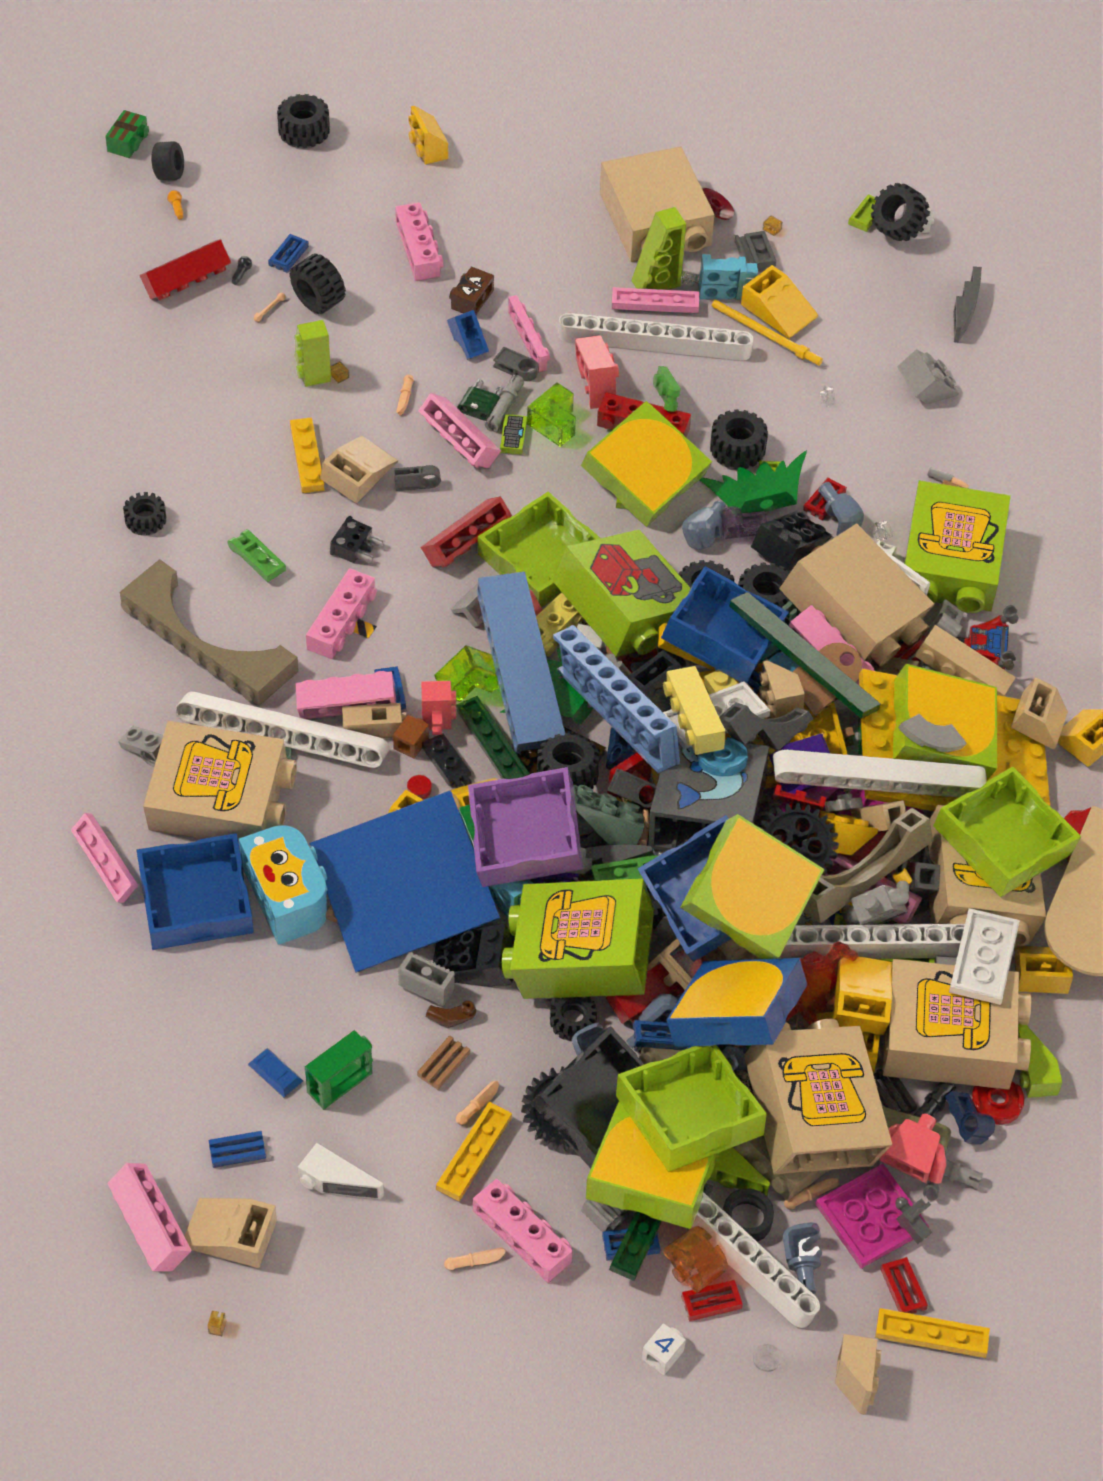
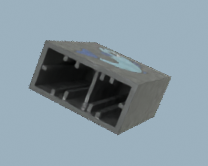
(693, 799)

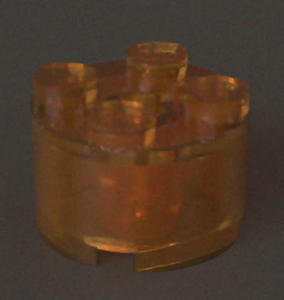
(696, 1259)

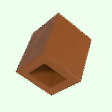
(410, 736)

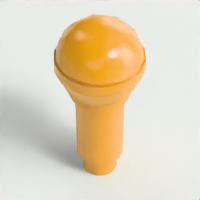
(174, 197)

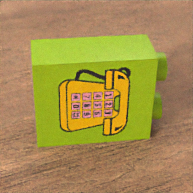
(958, 543)
(580, 939)

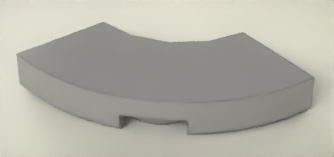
(935, 736)

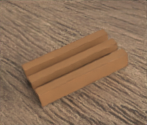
(456, 1046)

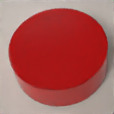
(420, 786)

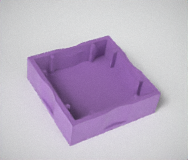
(525, 827)

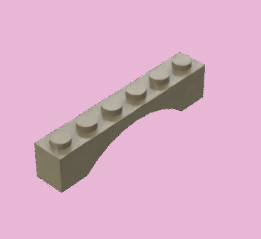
(903, 840)

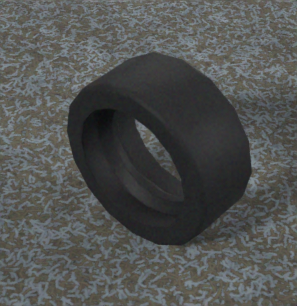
(755, 1198)

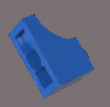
(468, 334)

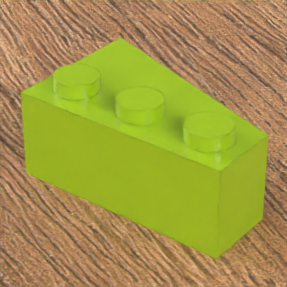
(312, 353)

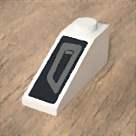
(336, 1176)

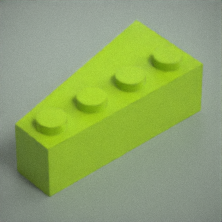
(662, 253)

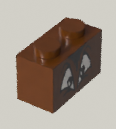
(472, 291)

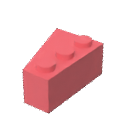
(596, 367)

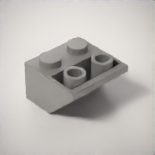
(927, 377)

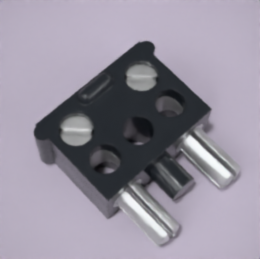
(352, 540)

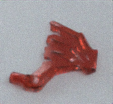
(817, 981)

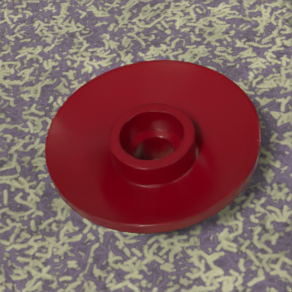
(719, 204)

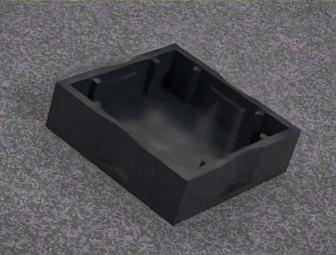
(584, 1093)

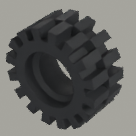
(144, 523)
(565, 1004)

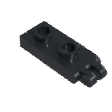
(447, 761)

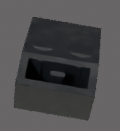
(789, 539)
(652, 675)
(476, 955)

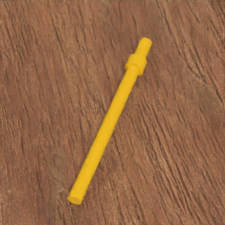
(800, 350)

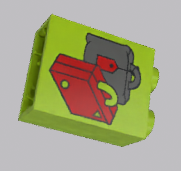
(621, 589)

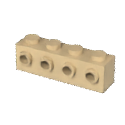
(957, 659)

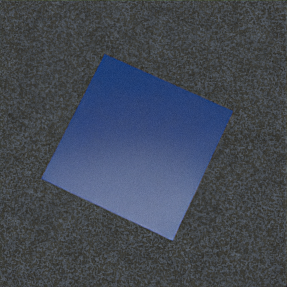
(404, 881)

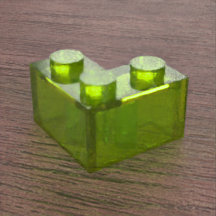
(552, 414)
(468, 671)

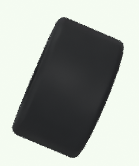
(167, 160)

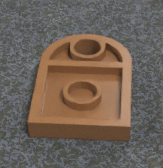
(815, 695)

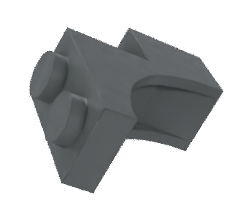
(775, 732)
(923, 872)

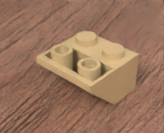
(780, 690)
(1040, 713)
(858, 1370)

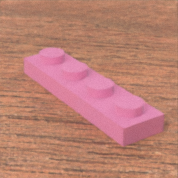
(655, 300)
(527, 333)
(104, 857)

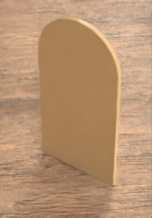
(1076, 912)

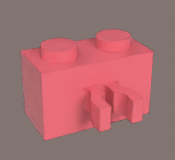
(438, 705)

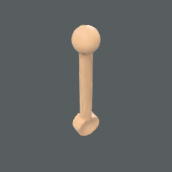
(258, 316)

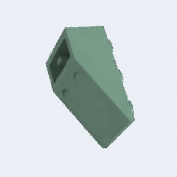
(613, 820)

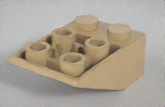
(356, 468)
(232, 1229)

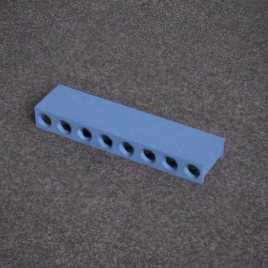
(519, 660)
(618, 700)

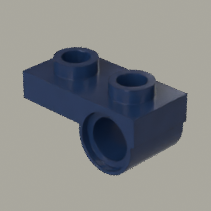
(618, 750)
(972, 1126)

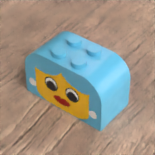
(285, 881)

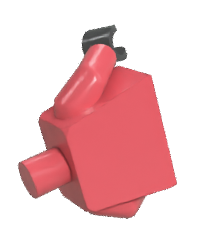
(917, 1151)

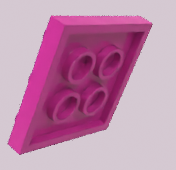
(866, 1215)

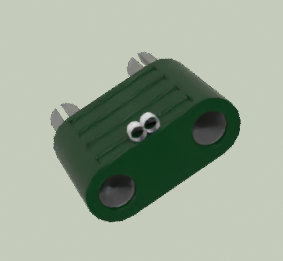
(479, 402)

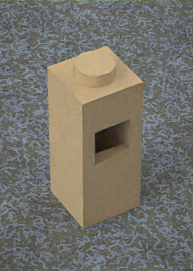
(373, 719)
(880, 815)

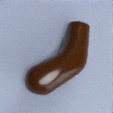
(452, 1016)

